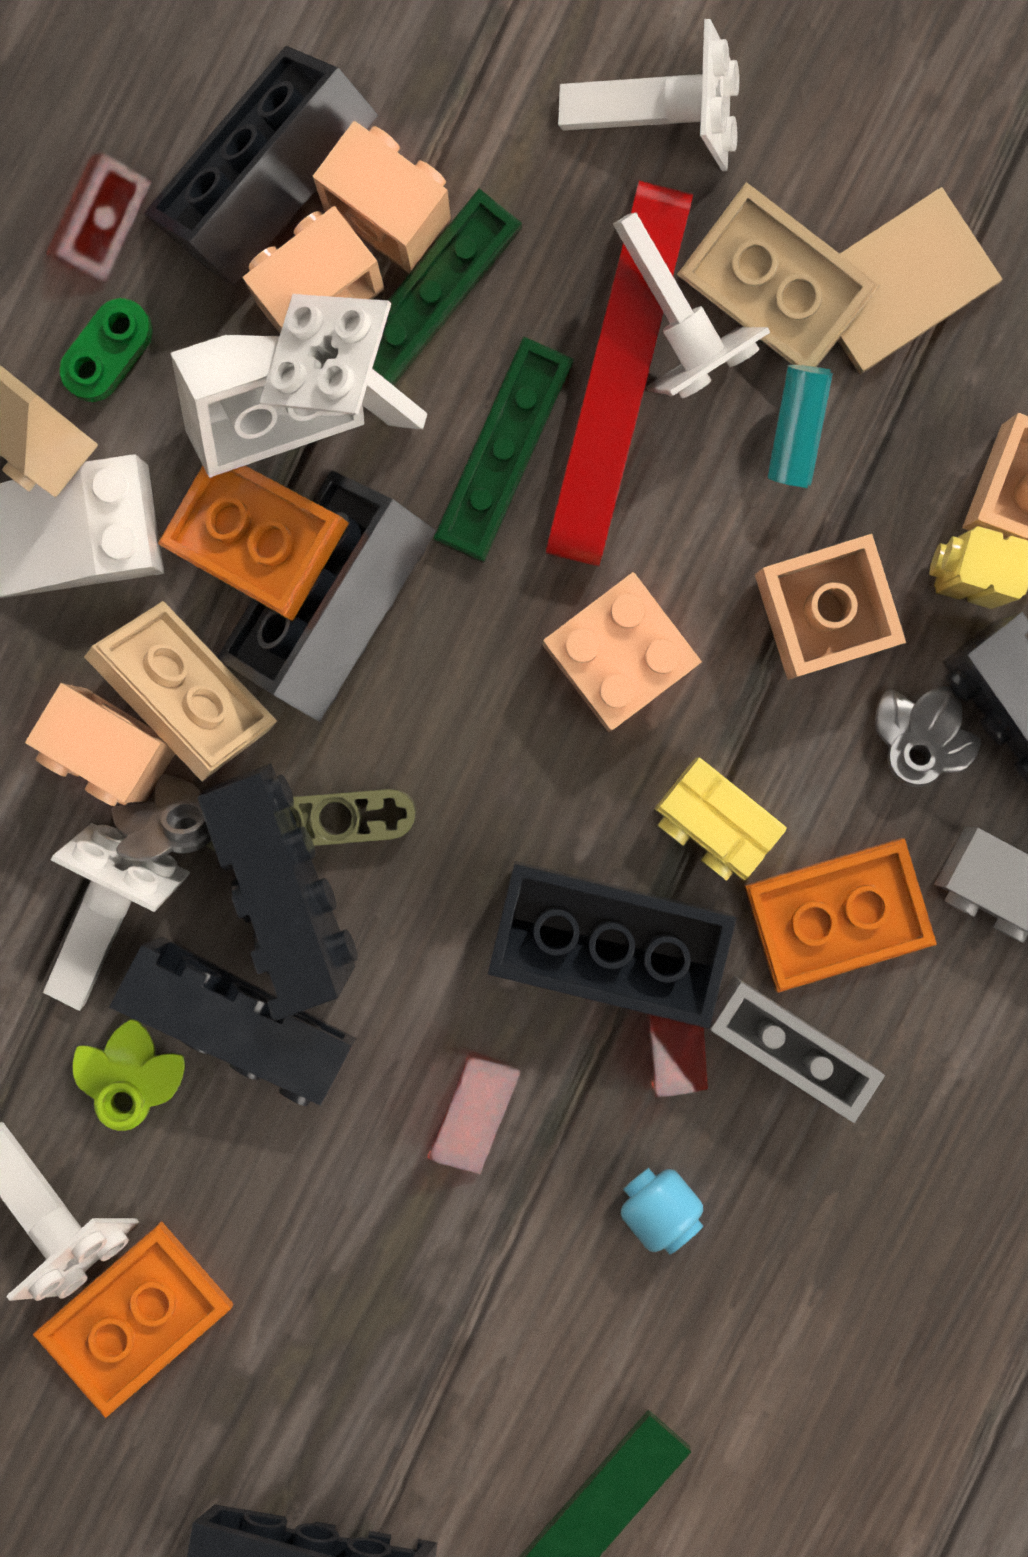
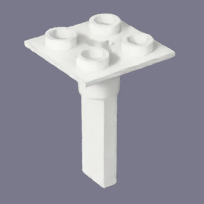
(663, 100)
(689, 330)
(329, 358)
(111, 890)
(52, 1227)

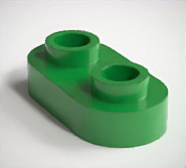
(111, 352)

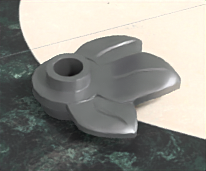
(928, 727)
(164, 825)

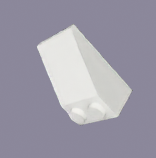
(221, 408)
(87, 535)

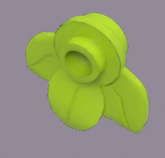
(127, 1067)

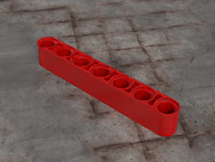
(616, 385)

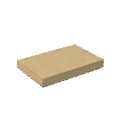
(924, 272)
(778, 276)
(181, 689)

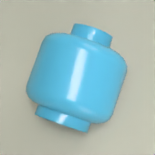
(662, 1210)

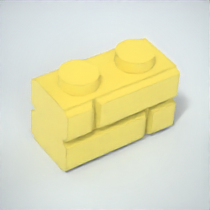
(982, 568)
(719, 820)

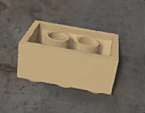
(37, 439)

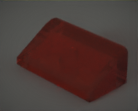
(98, 216)
(676, 1057)
(474, 1113)

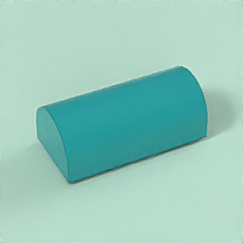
(799, 425)

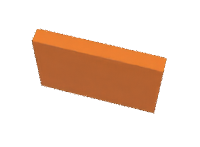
(254, 536)
(840, 915)
(133, 1319)

